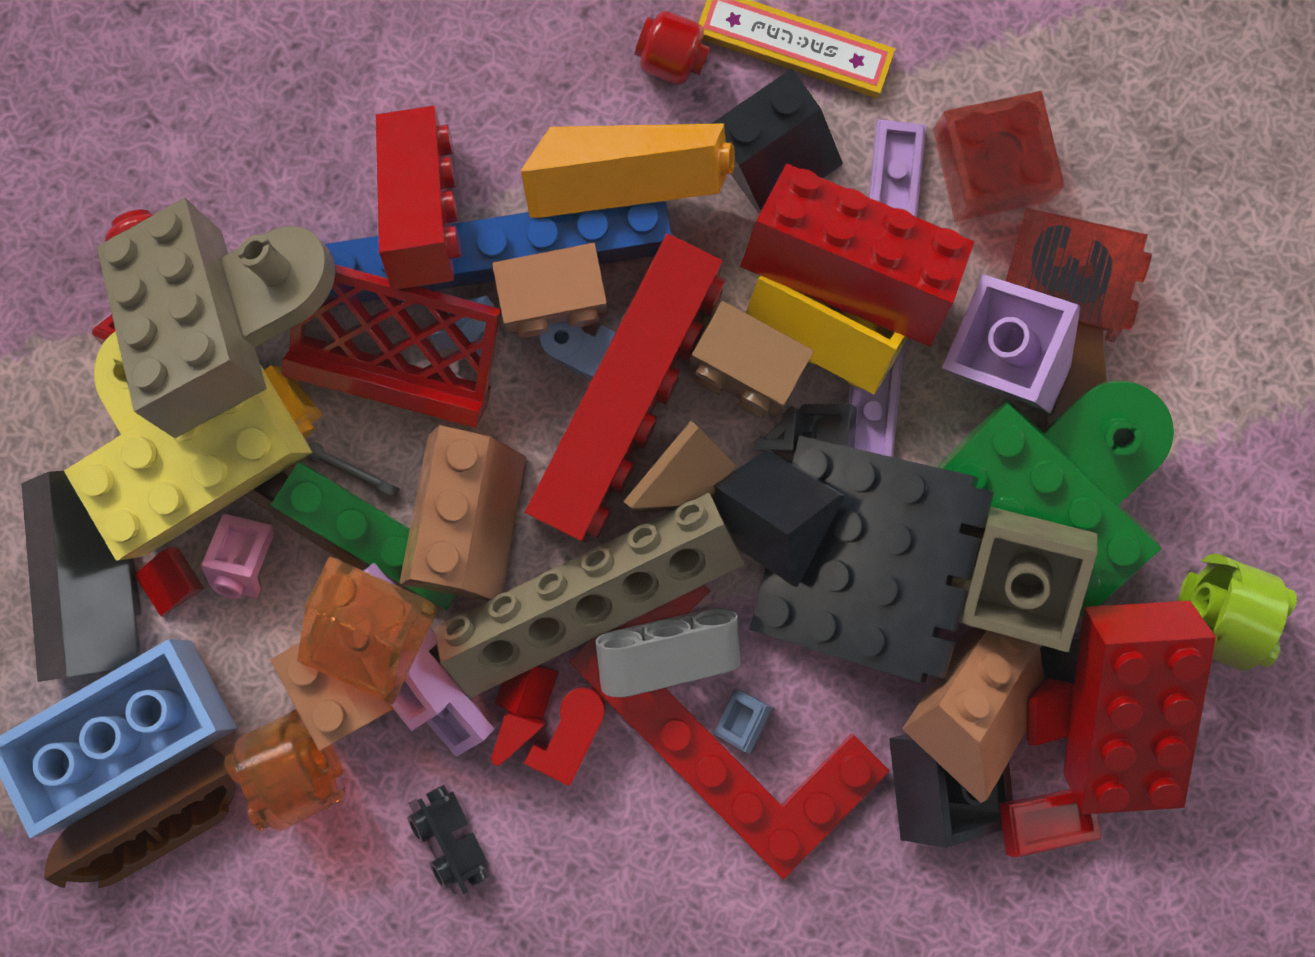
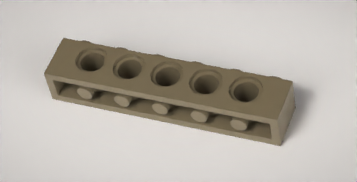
(587, 596)

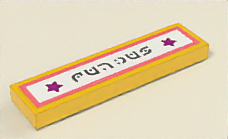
(797, 44)

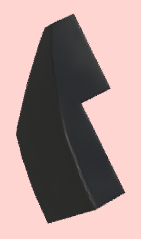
(818, 421)

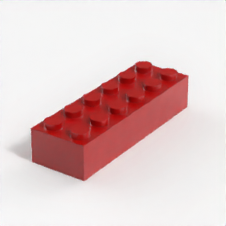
(626, 388)

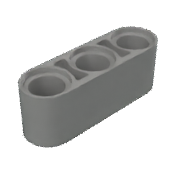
(668, 652)

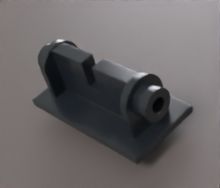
(454, 859)

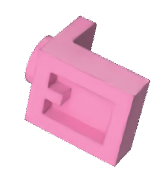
(237, 556)

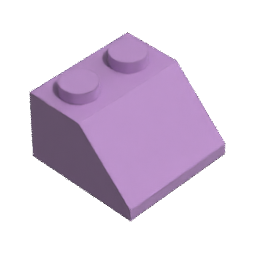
(1015, 343)

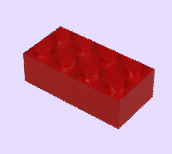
(857, 254)
(1137, 706)

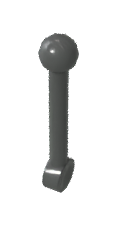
(319, 454)

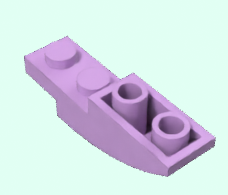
(436, 699)

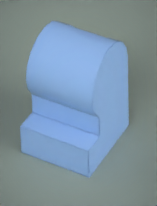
(576, 348)

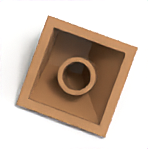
(681, 474)

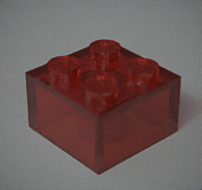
(998, 156)

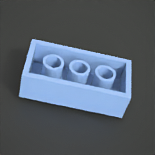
(111, 737)

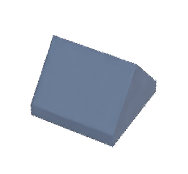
(743, 721)

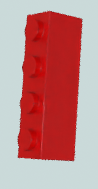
(414, 198)

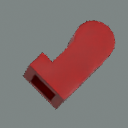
(580, 719)

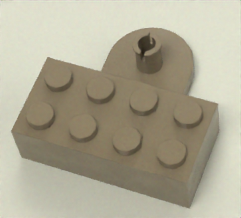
(196, 312)

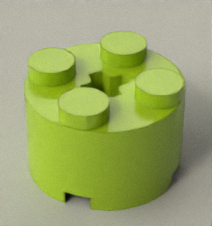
(1242, 609)

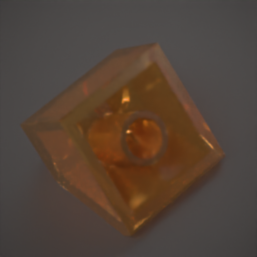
(363, 629)

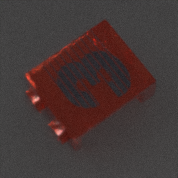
(1083, 266)

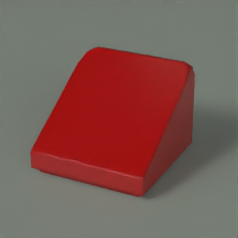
(168, 580)
(1049, 712)
(513, 734)

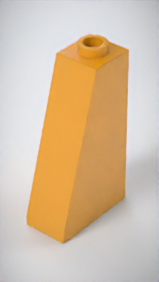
(624, 166)

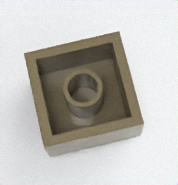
(1030, 579)

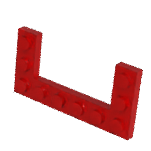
(774, 830)

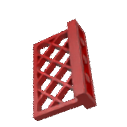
(388, 375)

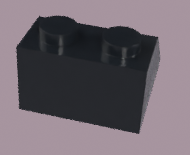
(775, 129)
(935, 805)

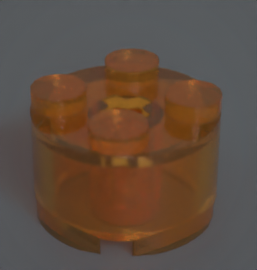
(284, 773)

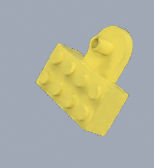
(158, 486)

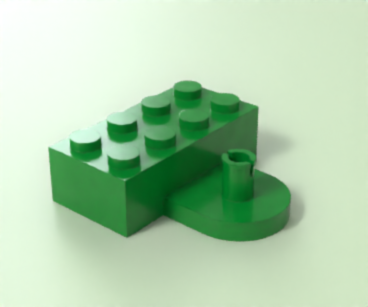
(1077, 471)

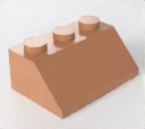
(463, 515)
(980, 708)

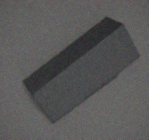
(78, 591)

